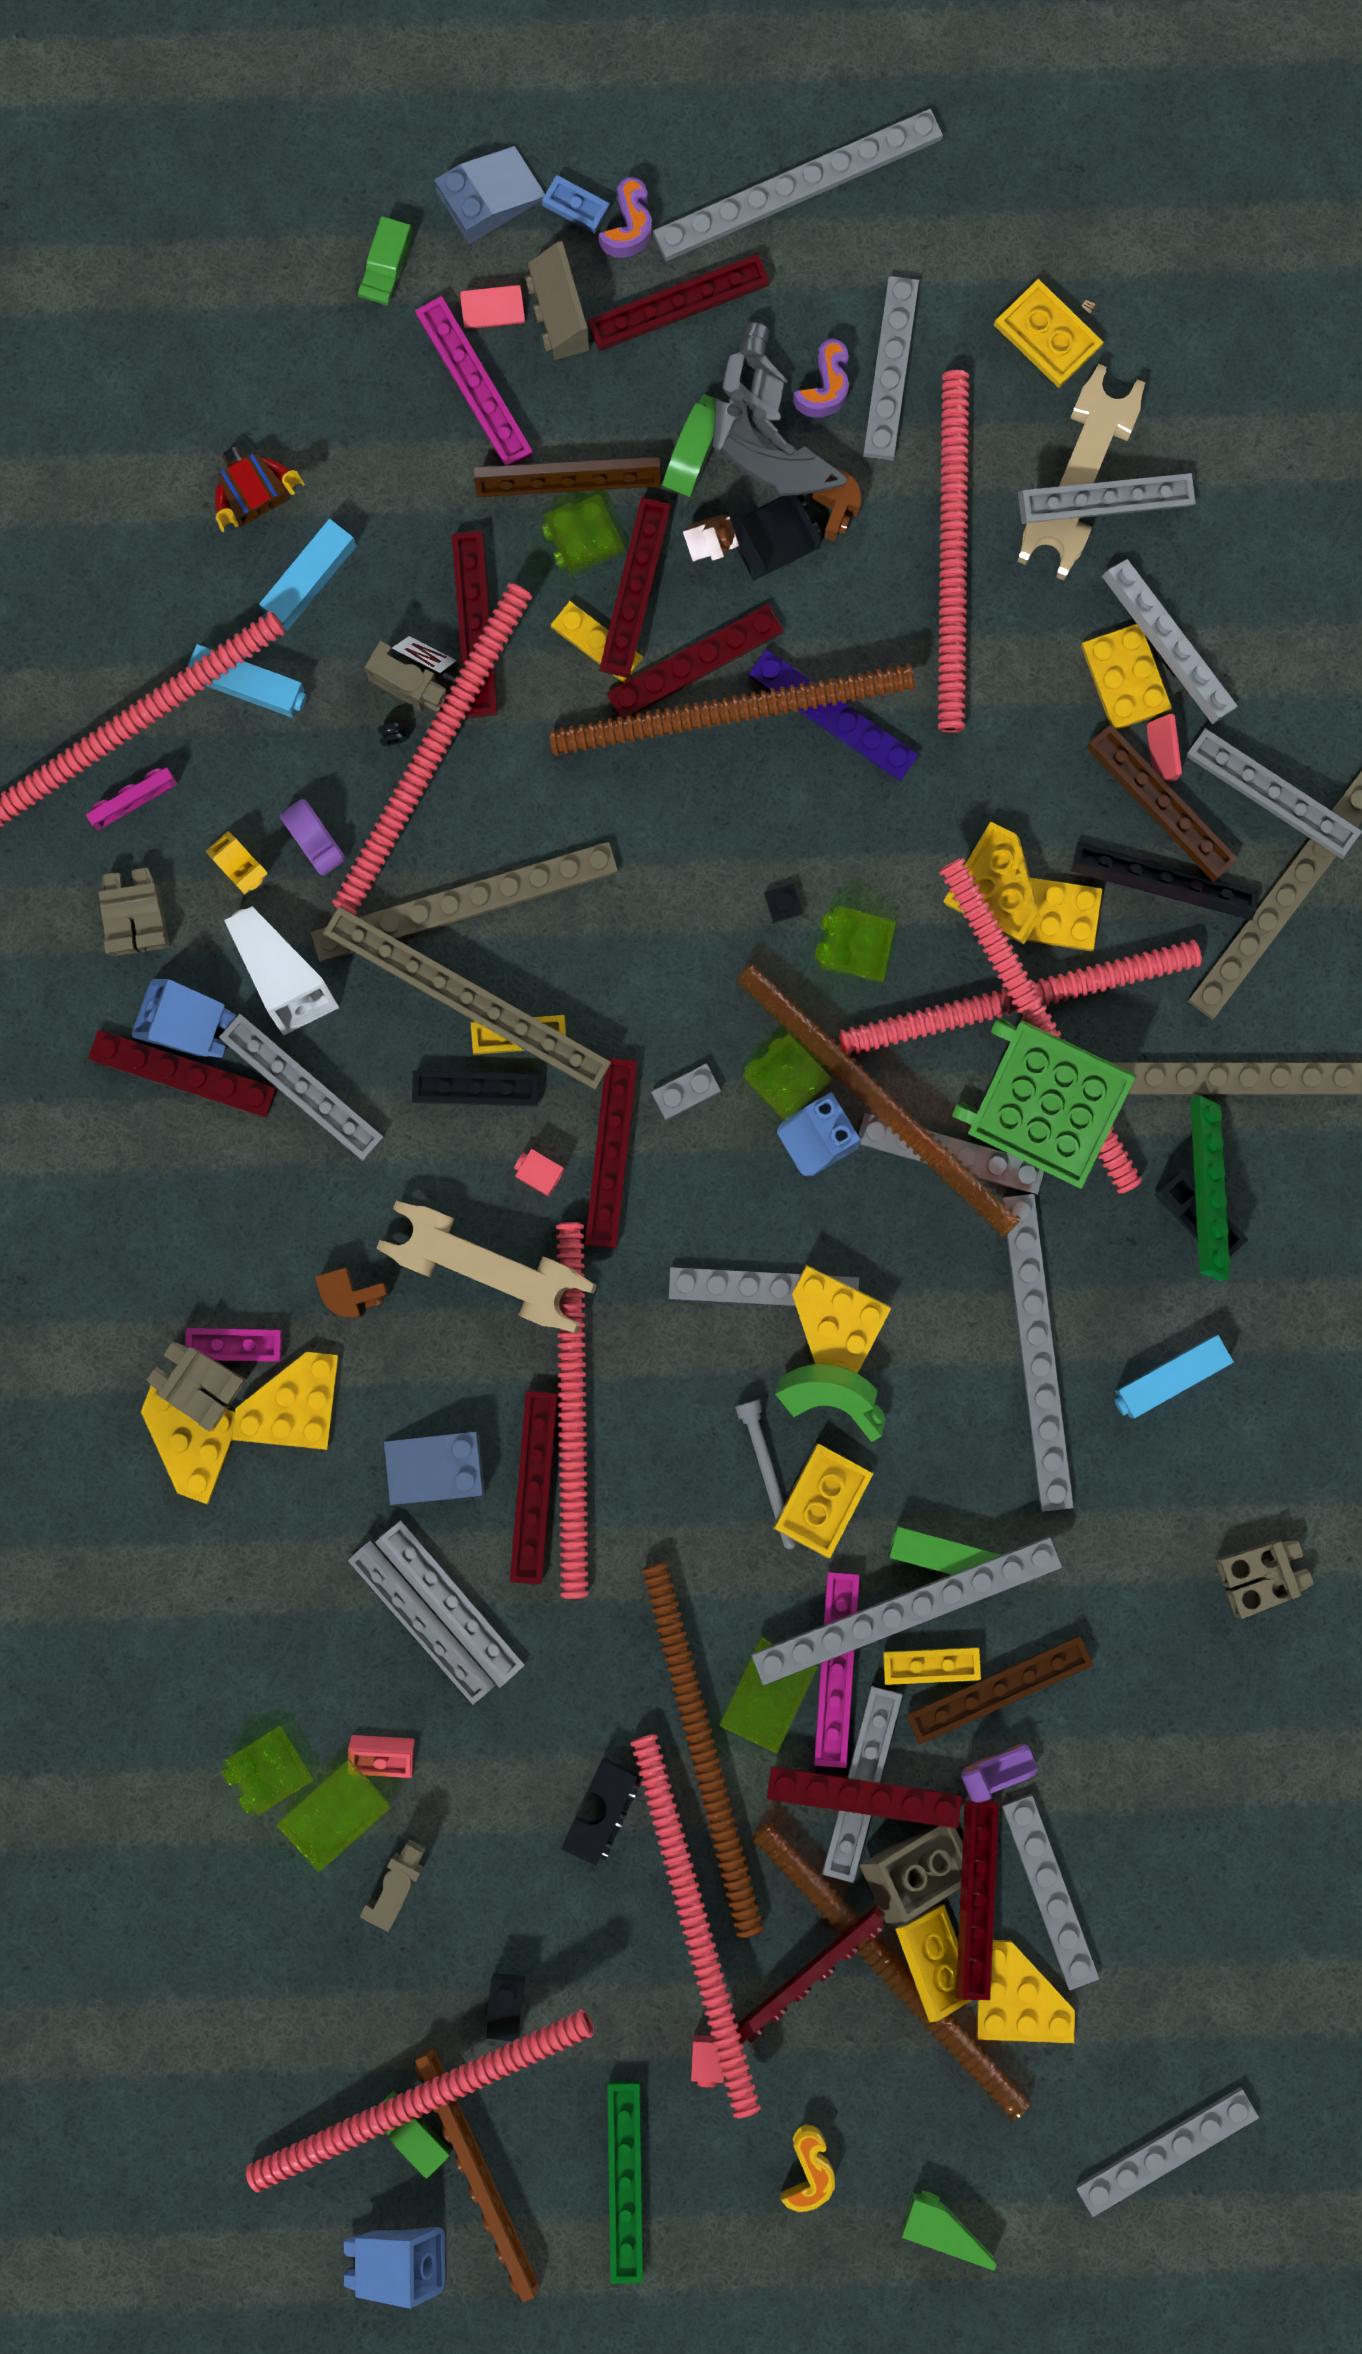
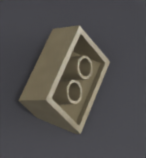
(557, 303)

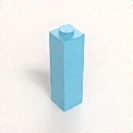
(308, 573)
(258, 686)
(1172, 1377)

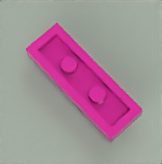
(130, 798)
(236, 1344)

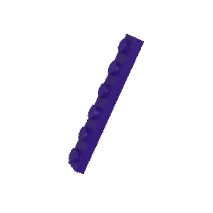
(839, 720)

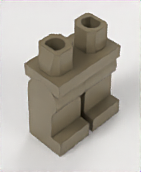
(404, 680)
(132, 905)
(186, 1385)
(1273, 1573)
(396, 1886)

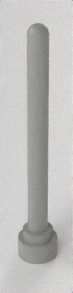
(751, 1415)

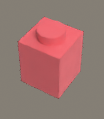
(538, 1172)
(705, 2063)

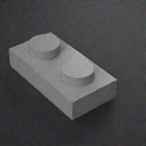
(686, 1091)

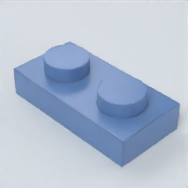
(575, 204)

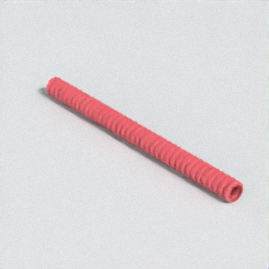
(953, 547)
(139, 716)
(432, 748)
(1024, 995)
(999, 1003)
(572, 1422)
(695, 1927)
(419, 2101)

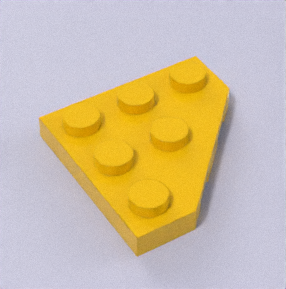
(1004, 881)
(837, 1319)
(291, 1406)
(187, 1449)
(1022, 2002)

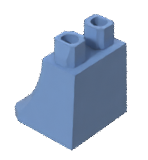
(181, 1019)
(818, 1135)
(397, 2265)

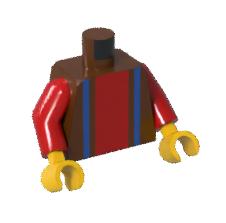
(251, 488)

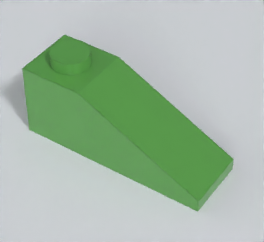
(936, 2227)

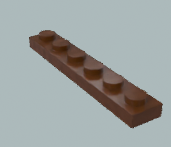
(567, 476)
(1162, 803)
(999, 1689)

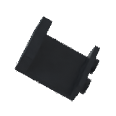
(776, 535)

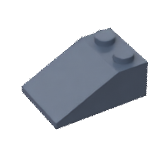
(488, 192)
(434, 1468)

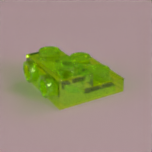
(581, 534)
(855, 943)
(786, 1077)
(265, 1772)

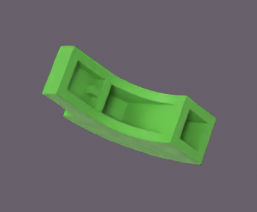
(692, 448)

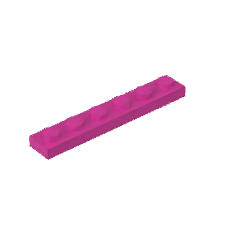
(474, 382)
(836, 1677)

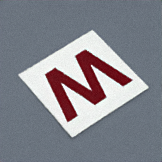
(424, 654)

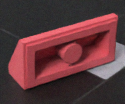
(492, 307)
(1164, 748)
(382, 1755)

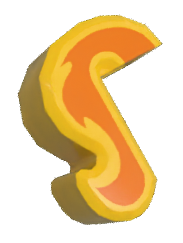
(818, 2170)

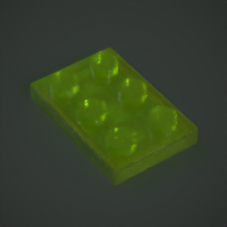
(765, 1711)
(333, 1815)

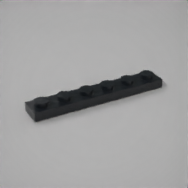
(1165, 881)

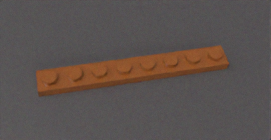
(481, 2186)

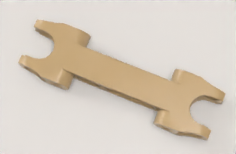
(1102, 420)
(538, 1288)

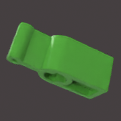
(385, 260)
(419, 2144)

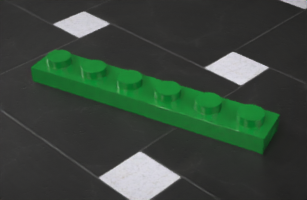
(1210, 1189)
(625, 2182)

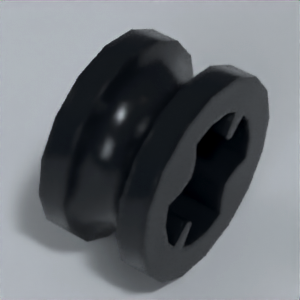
(392, 734)

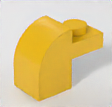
(236, 863)

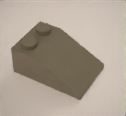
(915, 1873)

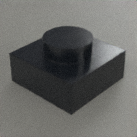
(783, 903)

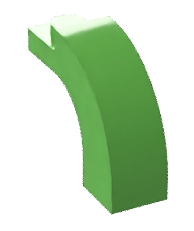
(833, 1387)

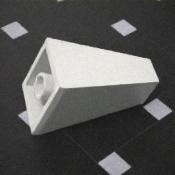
(283, 979)

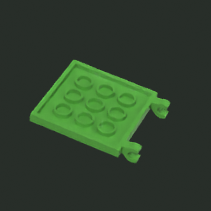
(1049, 1102)

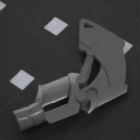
(785, 470)

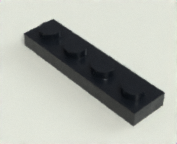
(475, 1088)

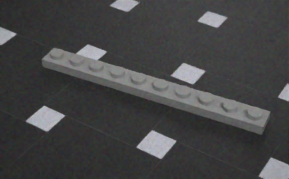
(797, 185)
(1038, 1356)
(906, 1610)

